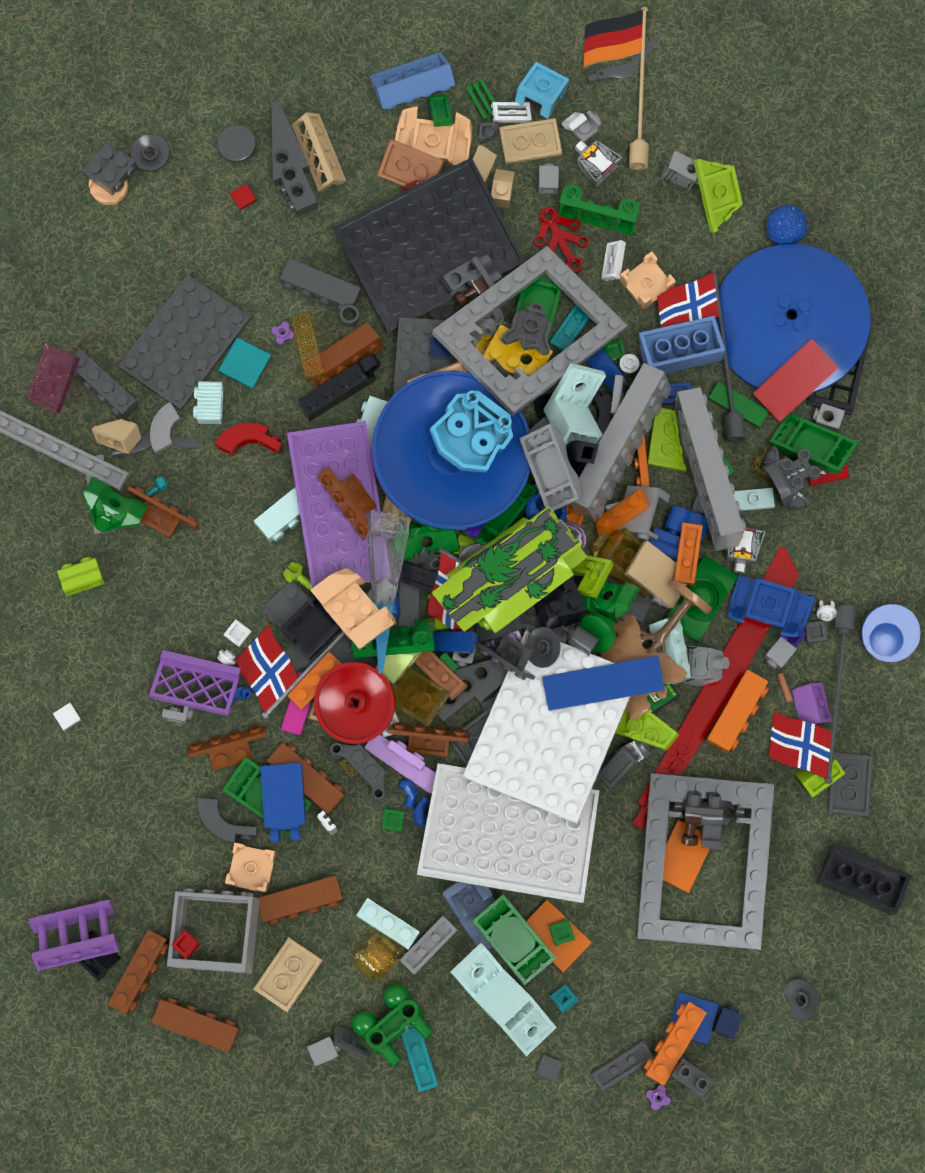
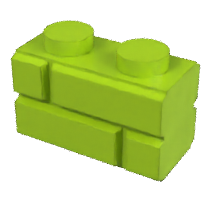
(80, 576)

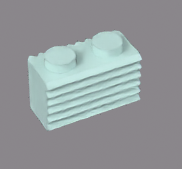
(209, 402)

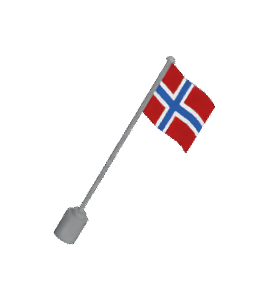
(270, 669)

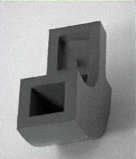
(211, 818)

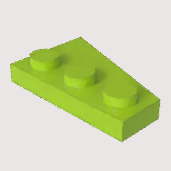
(665, 443)
(647, 730)

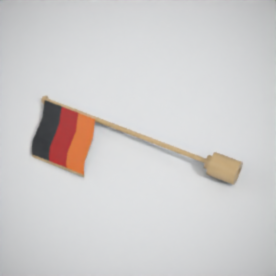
(617, 40)

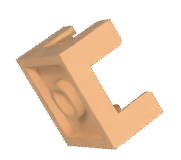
(646, 281)
(251, 868)

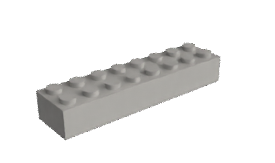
(621, 441)
(708, 469)

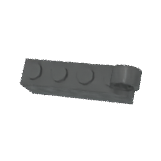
(323, 287)

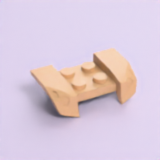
(443, 142)
(352, 607)

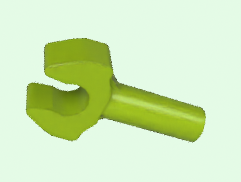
(297, 575)

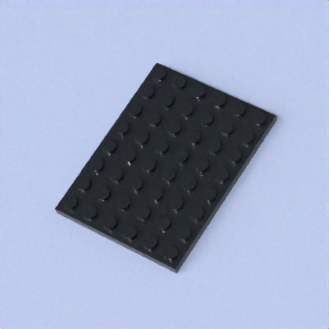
(420, 236)

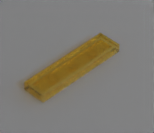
(308, 347)

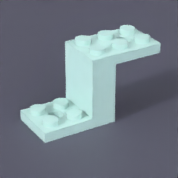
(569, 404)
(503, 999)

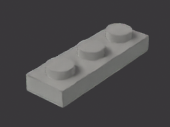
(428, 945)

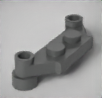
(364, 765)

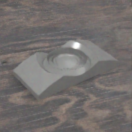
(551, 467)

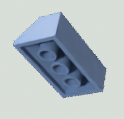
(412, 80)
(682, 345)

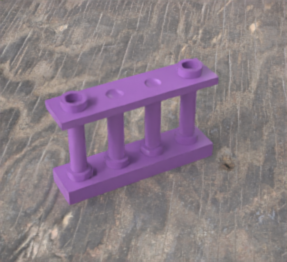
(78, 951)

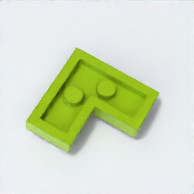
(594, 574)

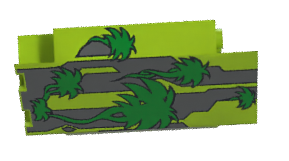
(511, 573)

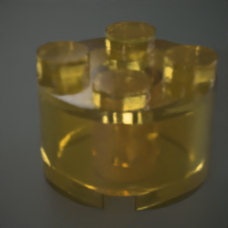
(376, 958)

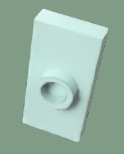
(755, 499)

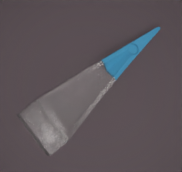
(386, 550)

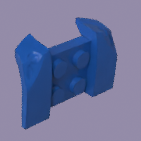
(770, 605)

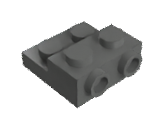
(110, 169)

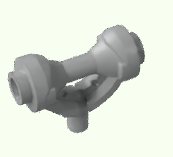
(491, 325)

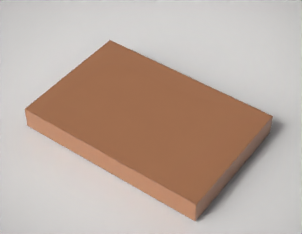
(406, 164)

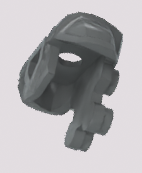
(790, 476)

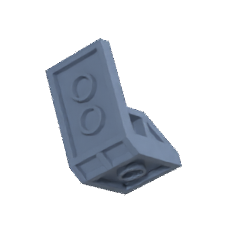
(466, 903)

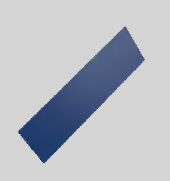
(603, 683)

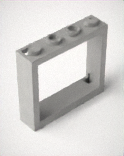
(178, 926)

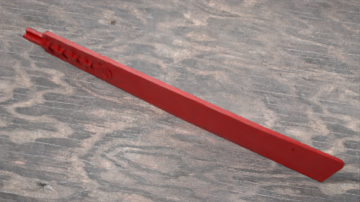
(715, 695)

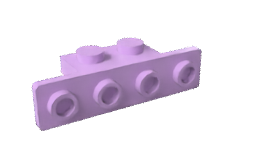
(402, 761)

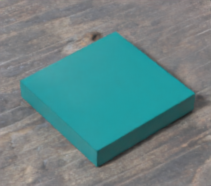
(244, 363)

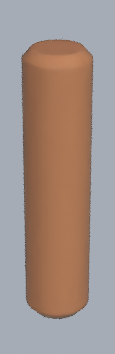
(784, 686)

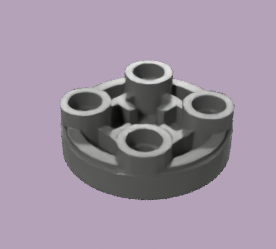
(236, 144)

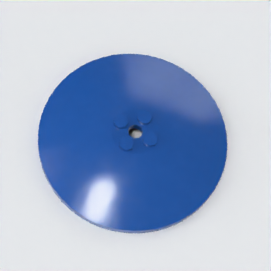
(798, 279)
(424, 481)

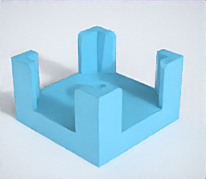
(542, 87)

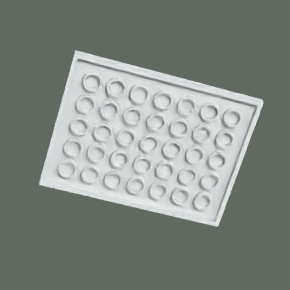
(543, 753)
(503, 842)

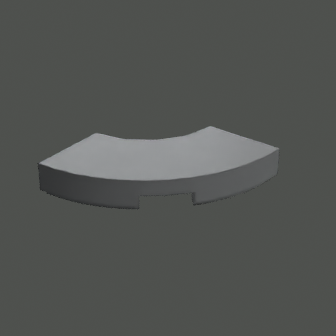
(161, 428)

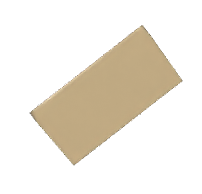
(484, 161)

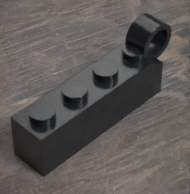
(339, 387)

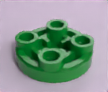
(602, 628)

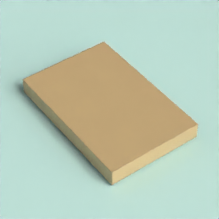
(530, 141)
(654, 573)
(288, 974)

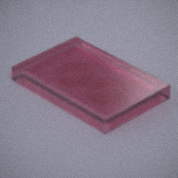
(53, 378)

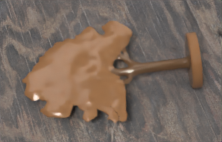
(629, 647)

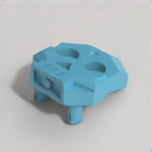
(462, 444)

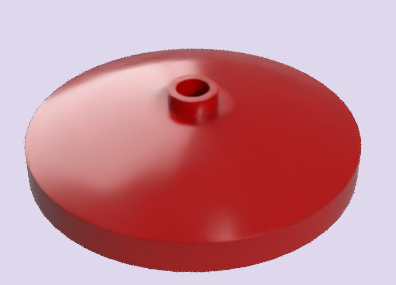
(336, 705)

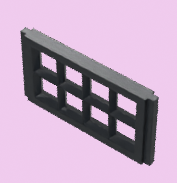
(817, 401)

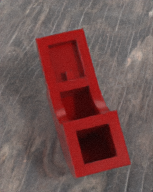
(245, 434)

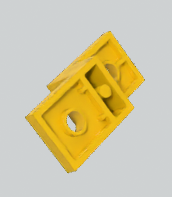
(509, 355)

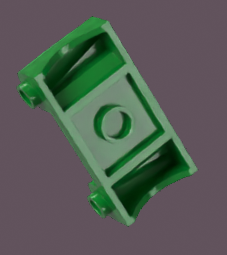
(600, 216)
(404, 640)

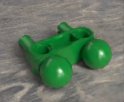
(393, 1025)

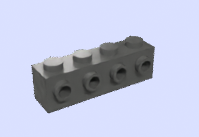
(104, 386)

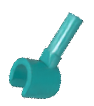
(160, 483)

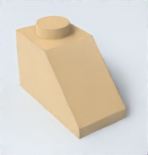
(502, 187)
(117, 435)

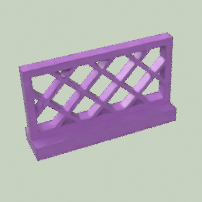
(200, 667)

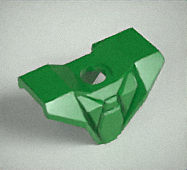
(111, 509)
(440, 538)
(616, 605)

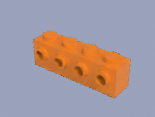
(737, 711)
(677, 1039)

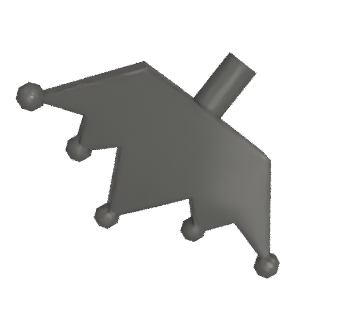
(424, 557)

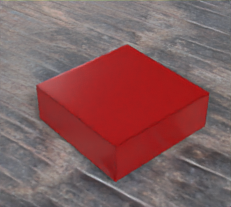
(243, 197)
(186, 944)

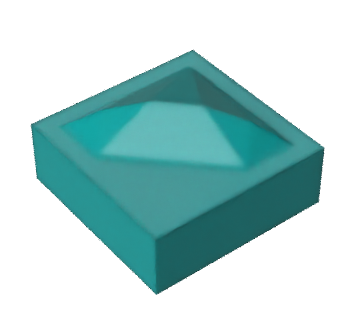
(564, 998)

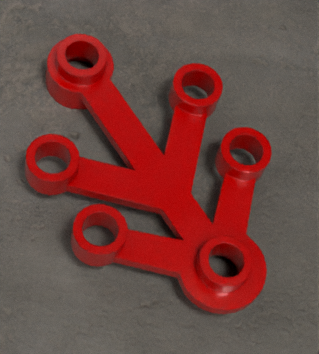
(559, 236)

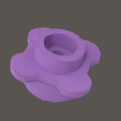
(280, 339)
(660, 1091)

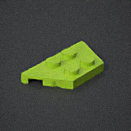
(718, 191)

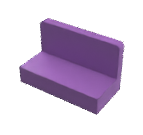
(812, 704)

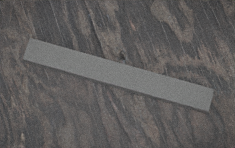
(62, 451)

